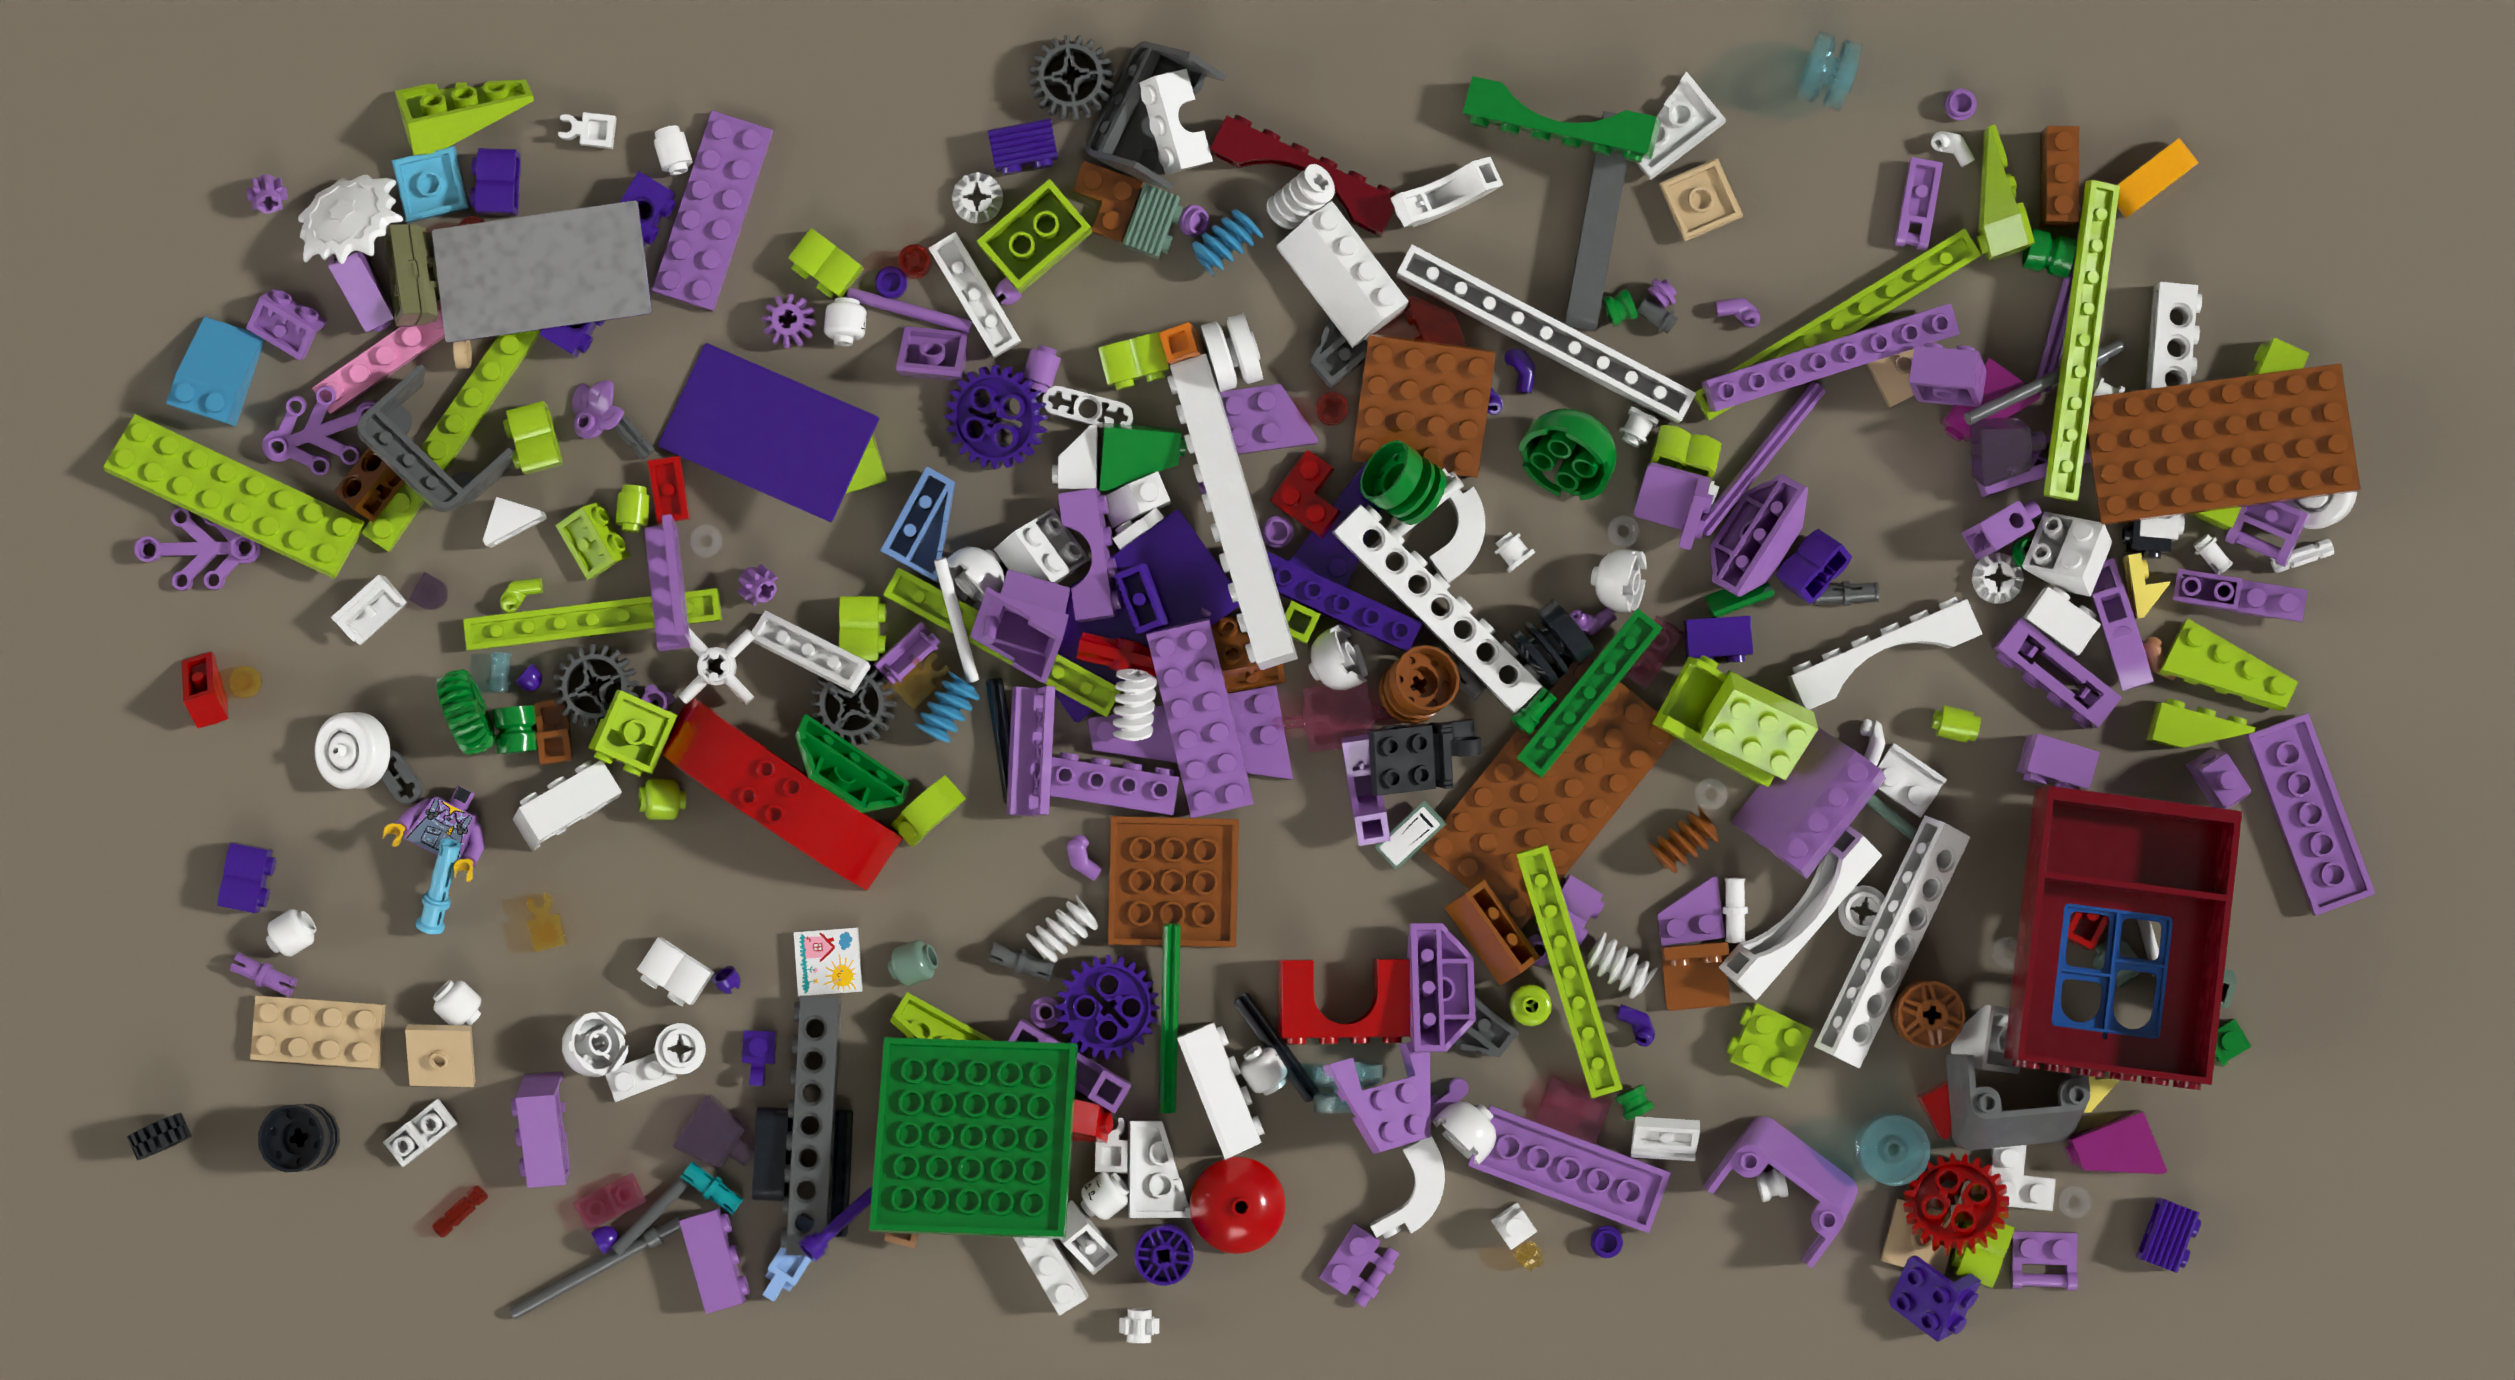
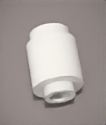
(672, 150)

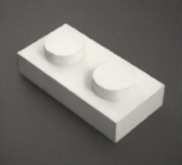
(637, 1077)

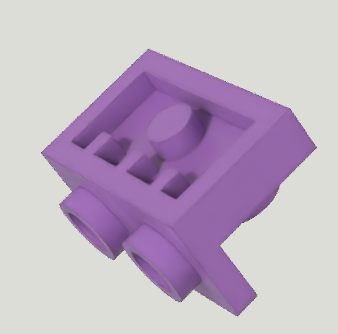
(285, 323)

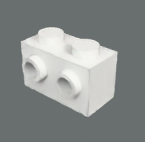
(2062, 621)

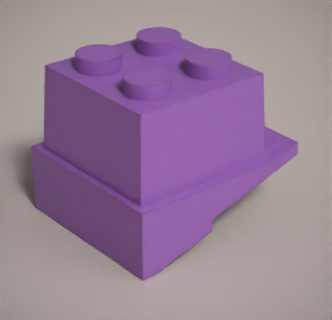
(1024, 622)

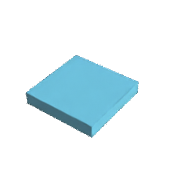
(430, 185)

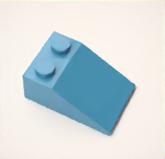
(216, 371)

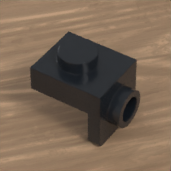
(2149, 547)

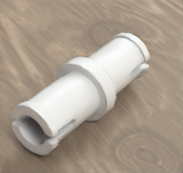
(1735, 910)

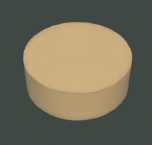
(462, 354)

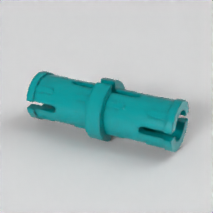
(712, 1188)

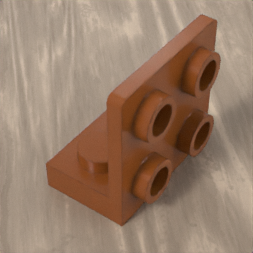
(1234, 660)
(1693, 976)

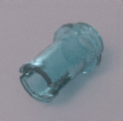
(499, 672)

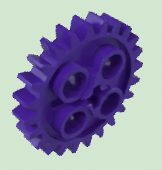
(990, 444)
(1127, 986)

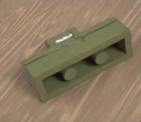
(408, 275)

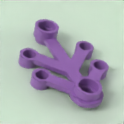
(314, 433)
(205, 548)

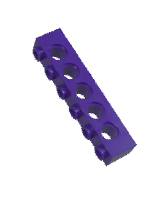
(644, 191)
(1343, 604)

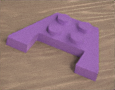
(1389, 1112)

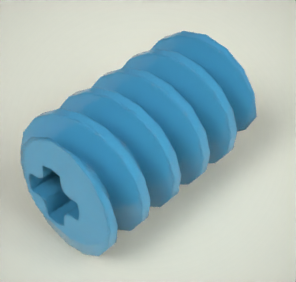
(1225, 241)
(948, 708)

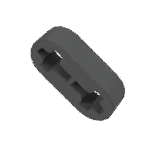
(408, 775)

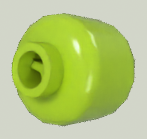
(661, 799)
(1518, 1005)

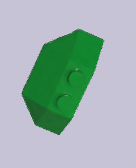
(847, 770)

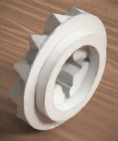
(988, 208)
(1987, 588)
(1850, 919)
(689, 1038)

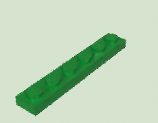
(1589, 693)

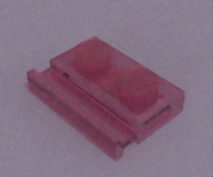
(1573, 1110)

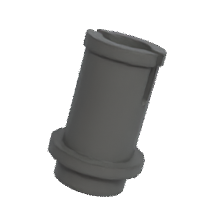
(1657, 315)

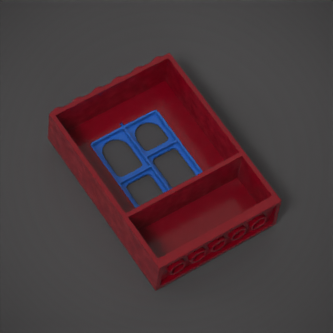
(2123, 863)

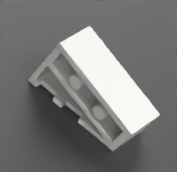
(565, 803)

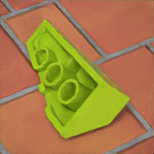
(447, 115)
(2002, 221)

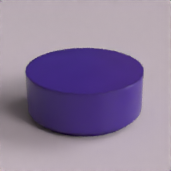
(891, 282)

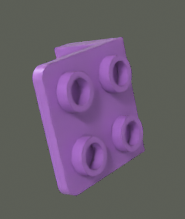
(1675, 500)

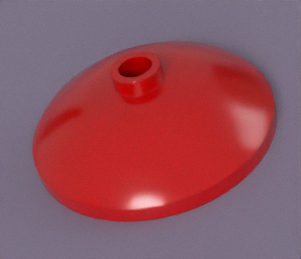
(1215, 1199)

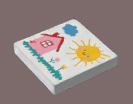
(828, 961)

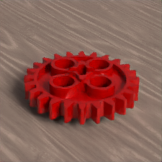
(1983, 1215)

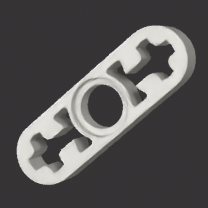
(1067, 396)

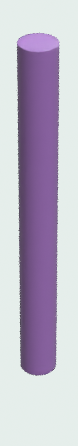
(910, 310)

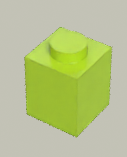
(1301, 621)

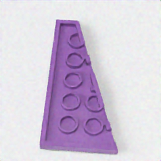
(1257, 725)

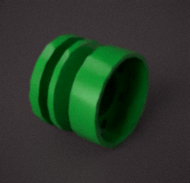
(1403, 482)

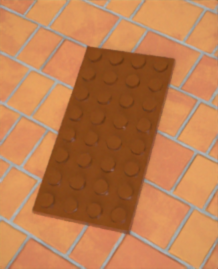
(2221, 444)
(1566, 809)

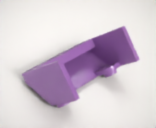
(1769, 1142)

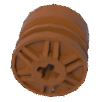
(1430, 673)
(1908, 1018)

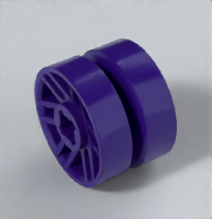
(1168, 1270)

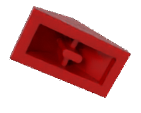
(1937, 1109)

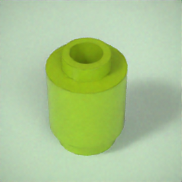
(632, 508)
(1956, 724)

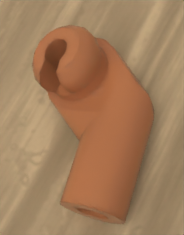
(2155, 655)

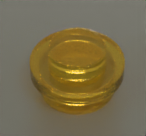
(245, 682)
(1529, 1255)

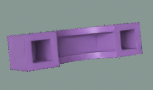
(1095, 595)
(1091, 1078)

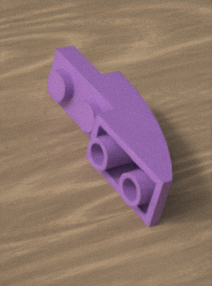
(2240, 595)
(2120, 629)

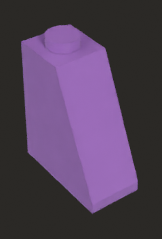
(363, 290)

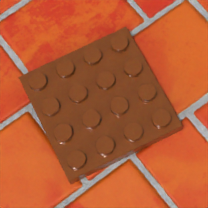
(1427, 398)
(1173, 874)

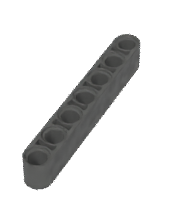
(1595, 240)

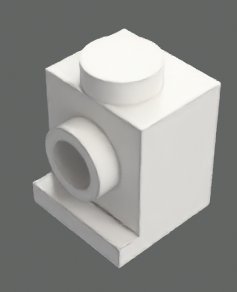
(1513, 1225)

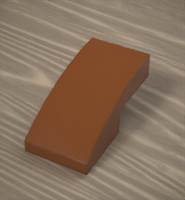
(552, 733)

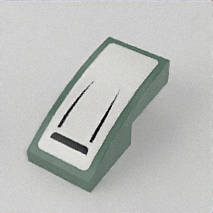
(1411, 835)

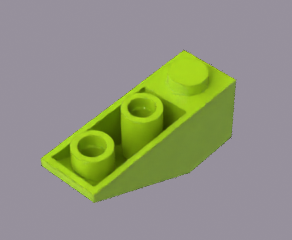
(2183, 728)

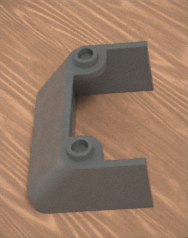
(1123, 128)
(385, 431)
(1982, 1124)

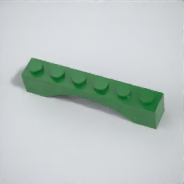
(1623, 133)

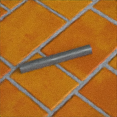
(649, 1216)

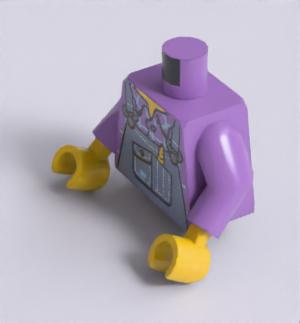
(440, 819)

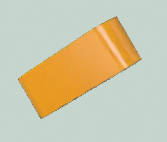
(2154, 177)

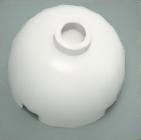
(974, 571)
(1619, 580)
(1336, 660)
(594, 1044)
(1468, 1129)

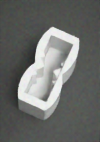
(675, 972)

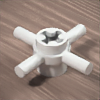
(729, 667)

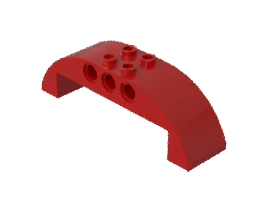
(778, 795)

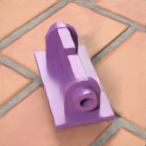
(906, 653)

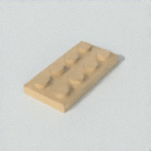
(317, 1031)

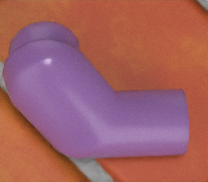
(1078, 857)

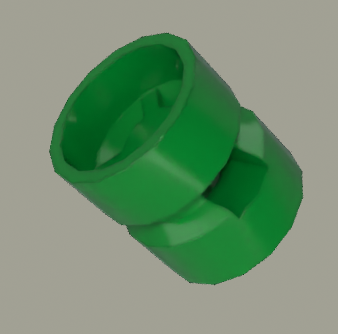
(2050, 253)
(515, 729)

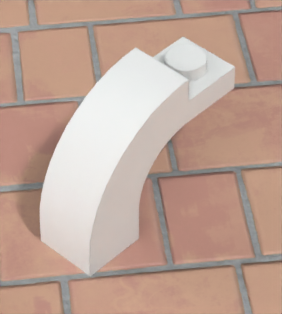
(1447, 194)
(1468, 538)
(1426, 1194)

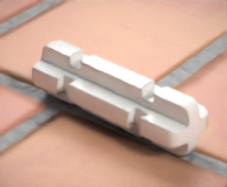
(2306, 555)

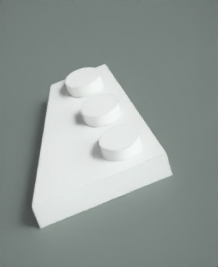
(1685, 122)
(1152, 1174)

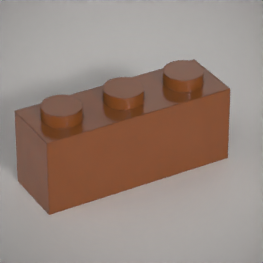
(2059, 176)
(1492, 932)

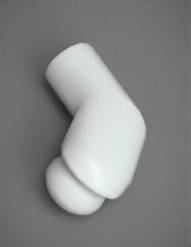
(1954, 144)
(1876, 740)

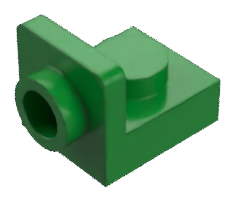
(2230, 1042)

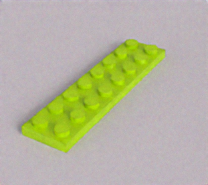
(234, 496)

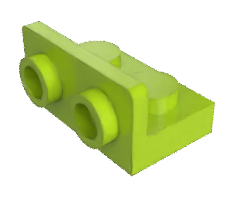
(592, 540)

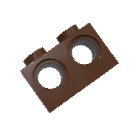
(369, 486)

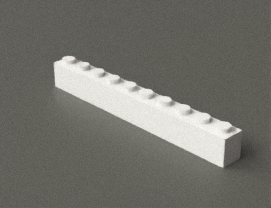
(1545, 334)
(1233, 512)

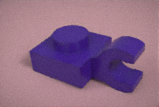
(759, 1050)

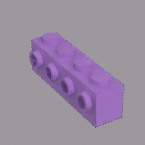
(1114, 786)

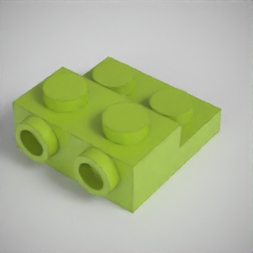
(632, 733)
(1769, 1044)

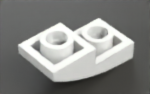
(420, 1133)

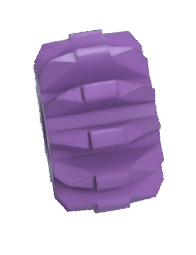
(796, 329)

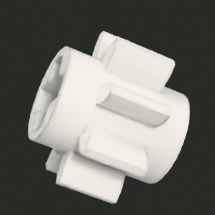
(1139, 1325)

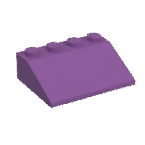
(1813, 806)

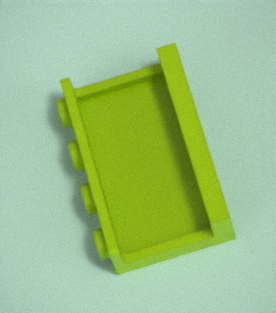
(1686, 705)

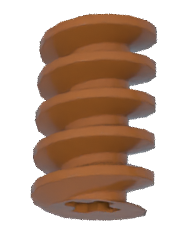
(1684, 841)

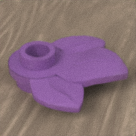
(597, 407)

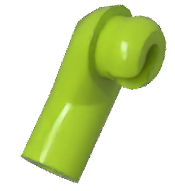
(517, 591)

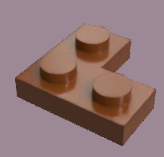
(1118, 198)

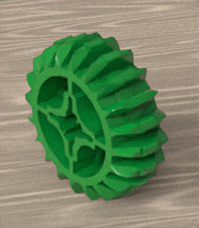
(465, 711)

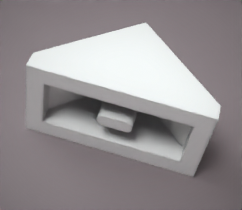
(509, 520)

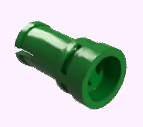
(1528, 717)

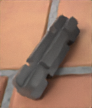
(633, 438)

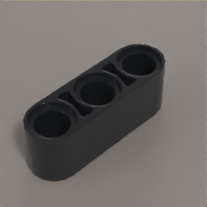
(770, 1154)

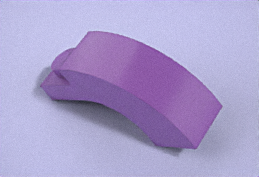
(1367, 809)

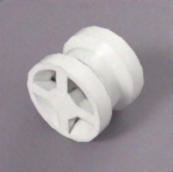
(1771, 1184)

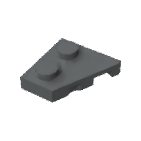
(1335, 356)
(1488, 1033)

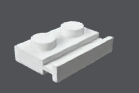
(1909, 780)
(1665, 1138)

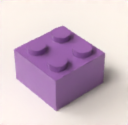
(1948, 375)
(2057, 762)

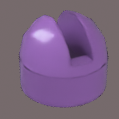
(1008, 290)

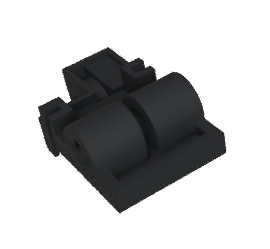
(1419, 755)

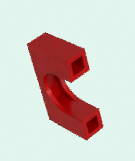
(1385, 1018)

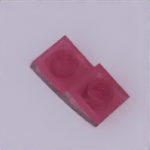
(1655, 655)
(609, 1202)

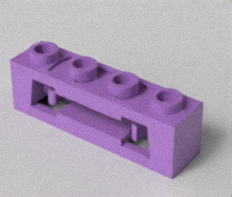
(2059, 695)

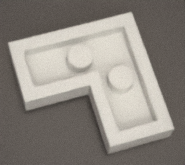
(2022, 1189)

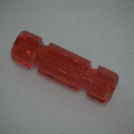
(460, 1211)

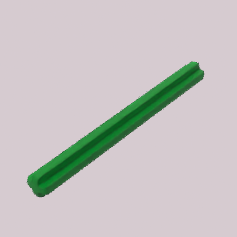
(1169, 1018)

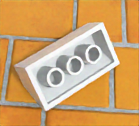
(1342, 274)
(1219, 1089)

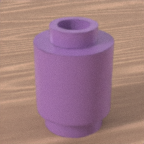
(1041, 368)

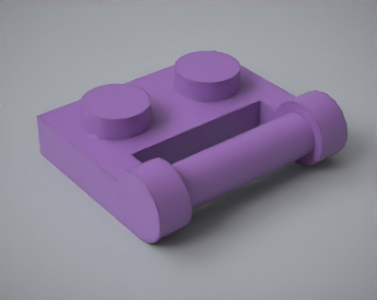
(2274, 518)
(2045, 1249)

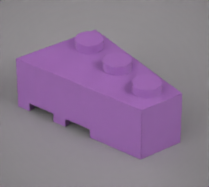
(541, 1130)

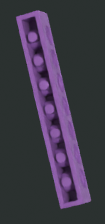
(1830, 357)

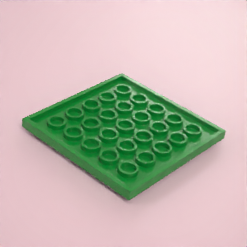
(974, 1138)

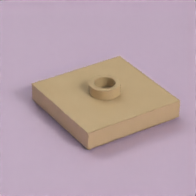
(1700, 200)
(1893, 377)
(440, 1055)
(1902, 1244)

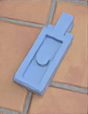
(787, 1269)

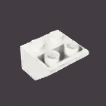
(1043, 549)
(2068, 552)

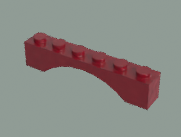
(1245, 146)

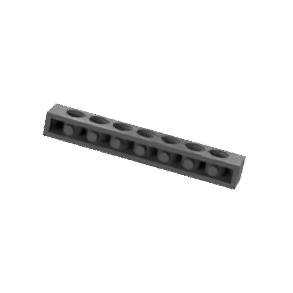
(824, 1109)

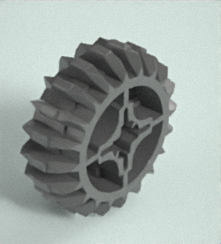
(1056, 79)
(585, 661)
(844, 716)

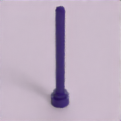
(815, 1244)

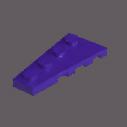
(1328, 554)

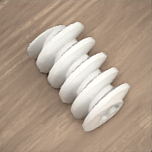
(1301, 197)
(1136, 703)
(1063, 930)
(1619, 966)

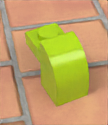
(928, 810)

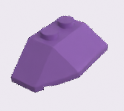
(1758, 534)
(1439, 987)

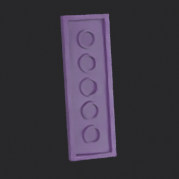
(712, 211)
(1200, 717)
(2310, 814)
(1574, 1170)

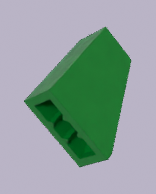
(1136, 452)

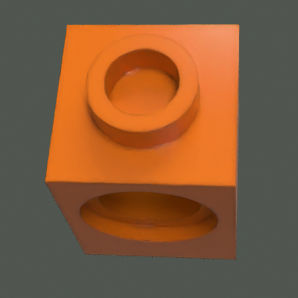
(1181, 343)

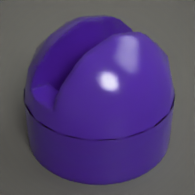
(530, 679)
(726, 979)
(605, 1238)

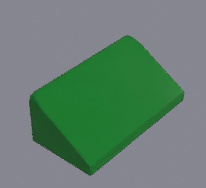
(1725, 602)

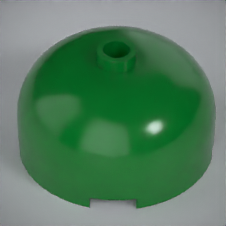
(1582, 444)

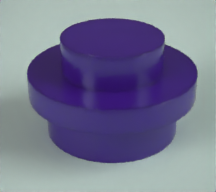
(1606, 1241)

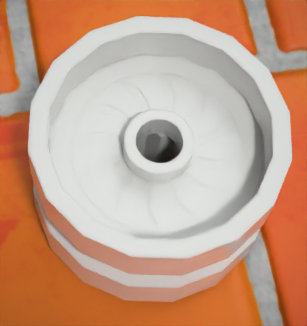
(1232, 352)

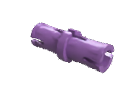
(263, 974)

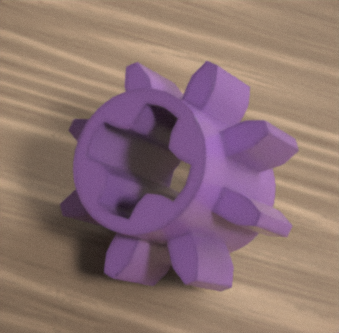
(267, 194)
(757, 584)

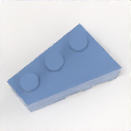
(923, 524)

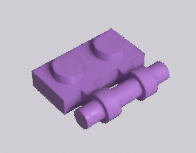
(1351, 1258)

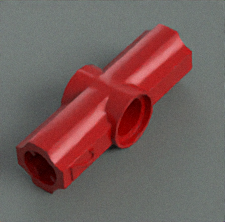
(1115, 653)

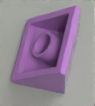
(932, 354)

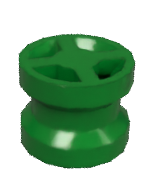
(1619, 307)
(1634, 1102)

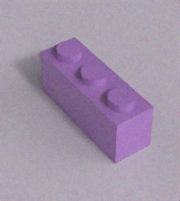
(714, 1260)

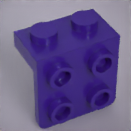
(1932, 1299)

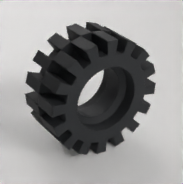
(159, 1136)

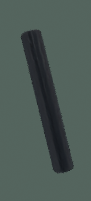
(1001, 727)
(1270, 1038)
(841, 1165)

